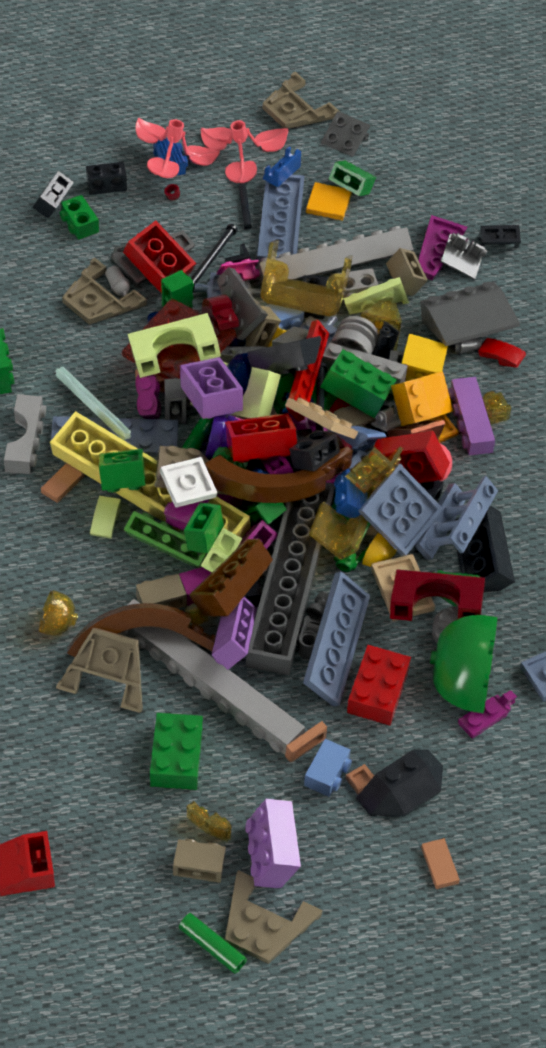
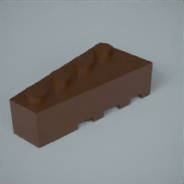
(232, 579)

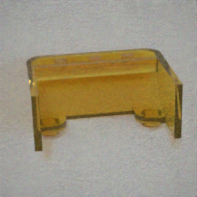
(301, 295)

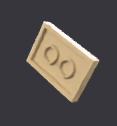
(322, 417)
(385, 574)

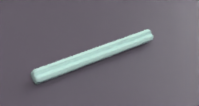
(93, 403)

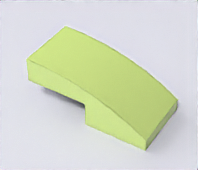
(105, 517)
(222, 548)

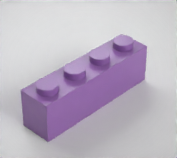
(471, 416)
(234, 634)

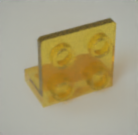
(373, 468)
(336, 532)

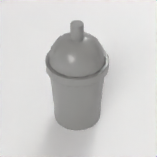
(119, 284)

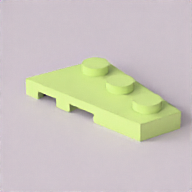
(388, 291)

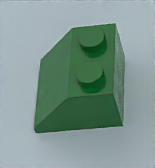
(122, 470)

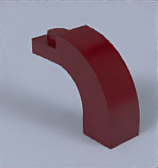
(221, 311)

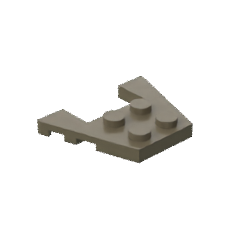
(291, 110)
(93, 301)
(172, 454)
(111, 658)
(259, 930)

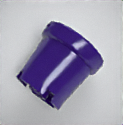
(218, 436)

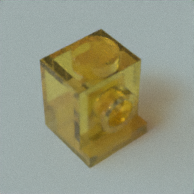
(495, 404)

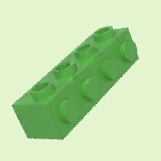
(162, 538)

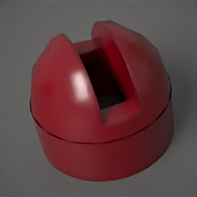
(169, 188)

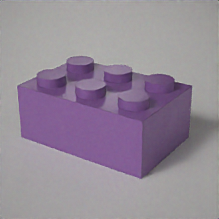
(211, 388)
(273, 843)

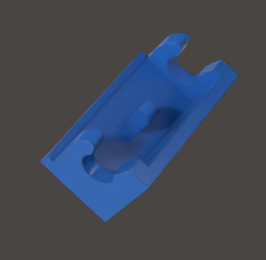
(284, 168)

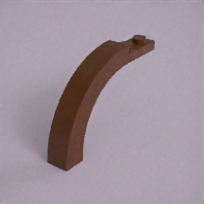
(275, 487)
(142, 616)

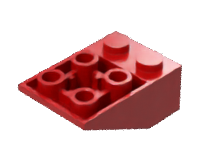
(26, 864)

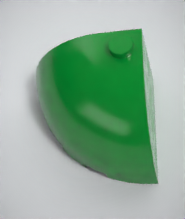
(465, 661)

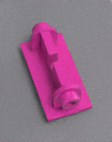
(245, 268)

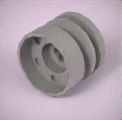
(356, 334)

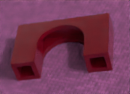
(415, 585)

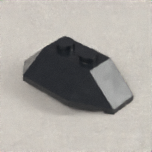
(403, 785)

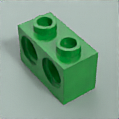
(79, 217)

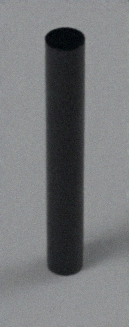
(245, 206)

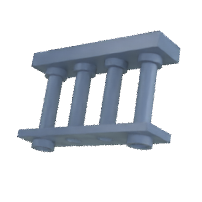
(465, 526)

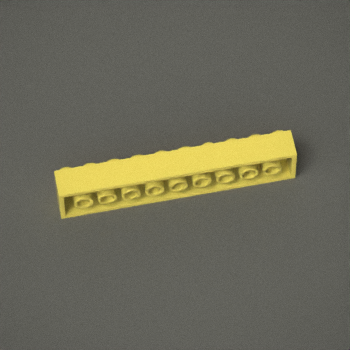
(80, 446)

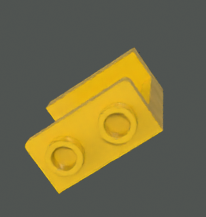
(423, 357)

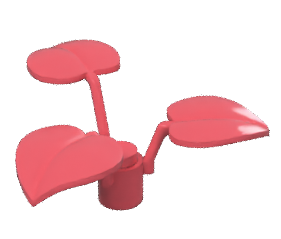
(174, 132)
(242, 171)

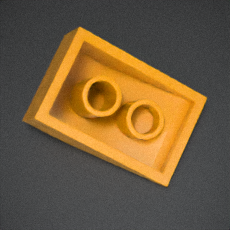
(422, 398)

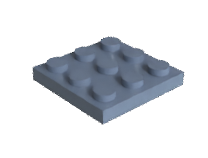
(400, 510)

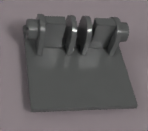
(345, 134)
(463, 255)

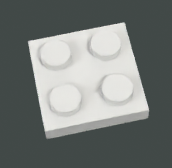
(188, 482)

